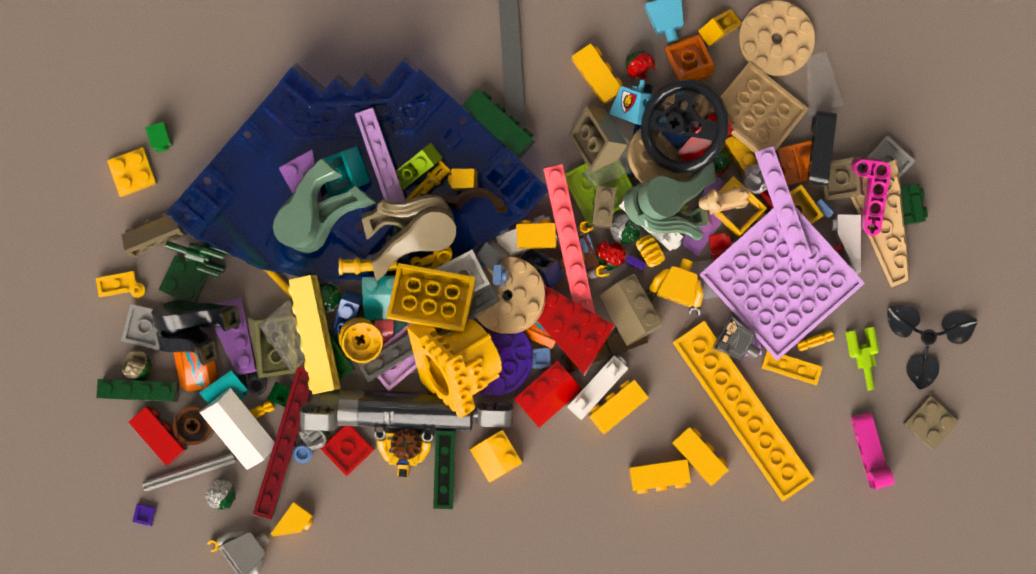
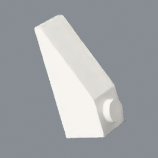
(848, 234)

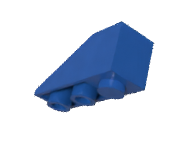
(348, 309)

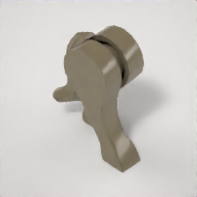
(425, 226)

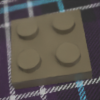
(843, 181)
(931, 422)

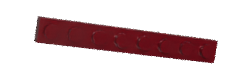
(283, 446)

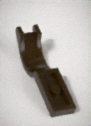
(458, 202)
(613, 346)

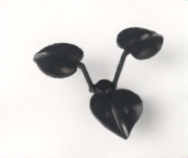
(903, 321)

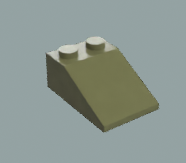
(266, 357)

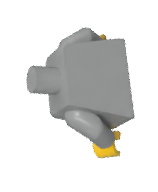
(242, 550)

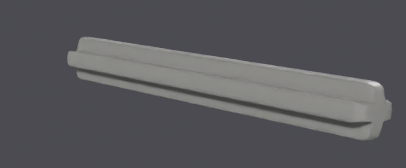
(189, 472)

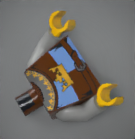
(591, 263)

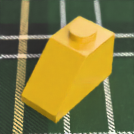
(719, 27)
(294, 520)

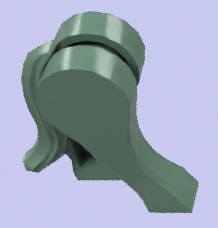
(659, 201)
(305, 222)

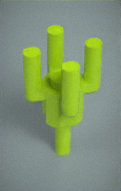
(864, 353)

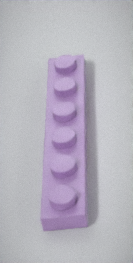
(380, 156)
(783, 204)

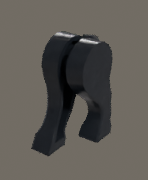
(180, 323)

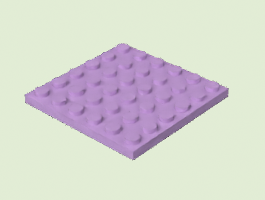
(773, 294)

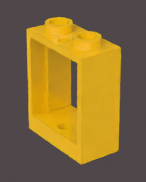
(733, 182)

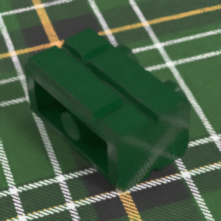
(912, 204)

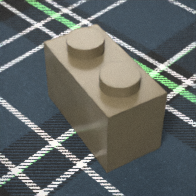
(603, 207)

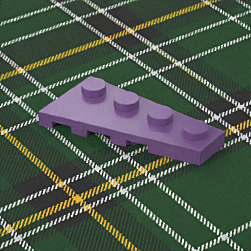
(696, 246)
(237, 342)

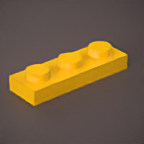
(792, 368)

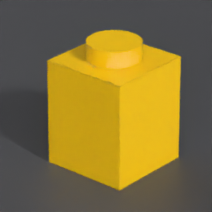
(463, 179)

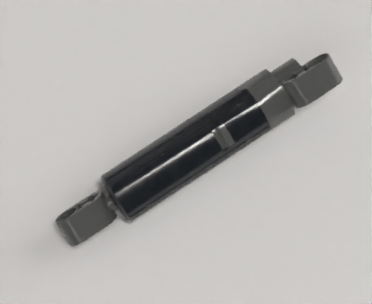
(398, 410)

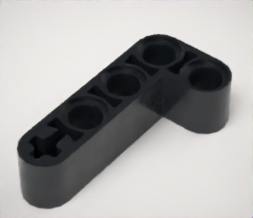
(823, 131)

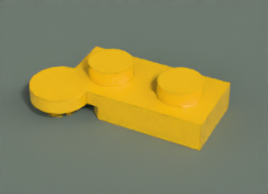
(120, 284)

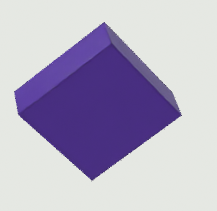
(635, 263)
(144, 514)

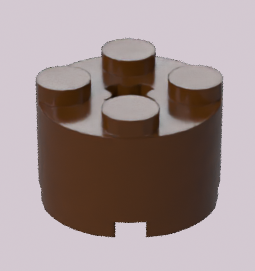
(182, 428)

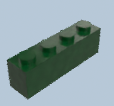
(499, 124)
(137, 390)
(444, 470)

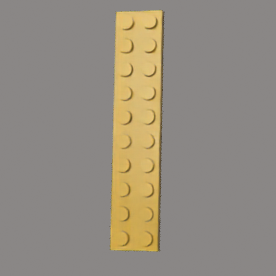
(743, 412)

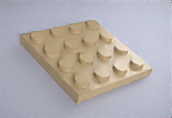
(760, 109)

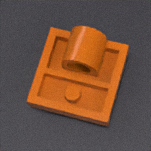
(795, 162)

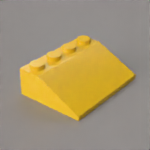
(431, 297)

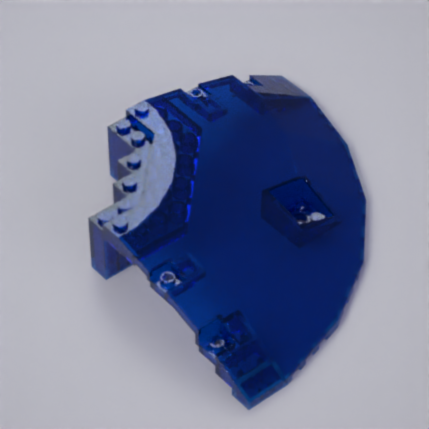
(302, 116)

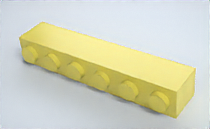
(314, 334)

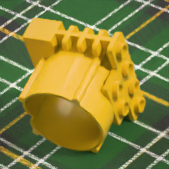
(455, 362)

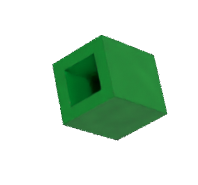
(159, 137)

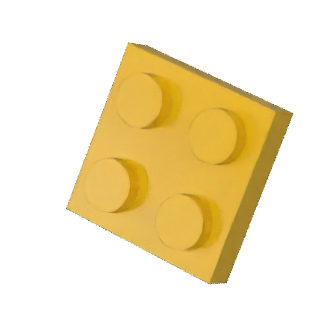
(131, 172)

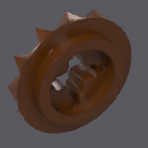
(401, 452)

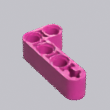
(871, 197)
(871, 452)

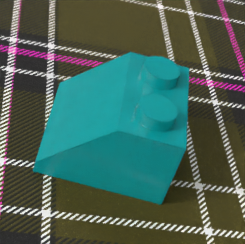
(352, 169)
(376, 297)
(229, 380)

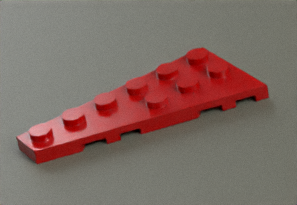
(574, 329)

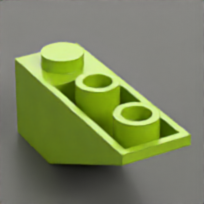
(418, 165)

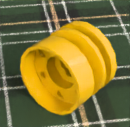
(363, 350)

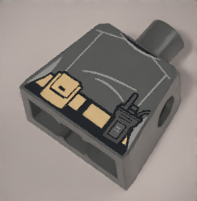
(736, 341)

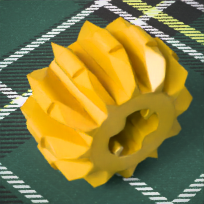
(650, 250)

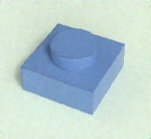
(825, 207)
(500, 275)
(541, 358)

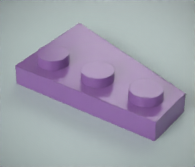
(293, 171)

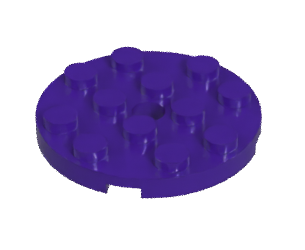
(516, 362)

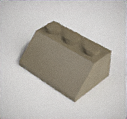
(597, 138)
(151, 235)
(630, 310)

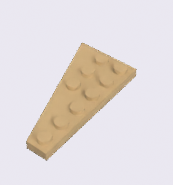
(891, 241)

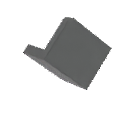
(492, 254)

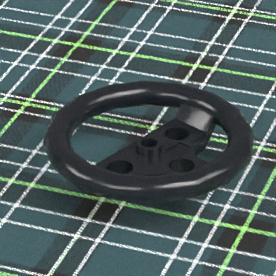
(683, 123)

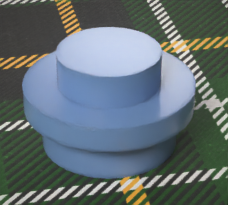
(302, 453)

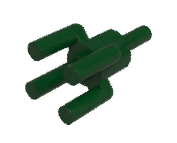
(201, 257)

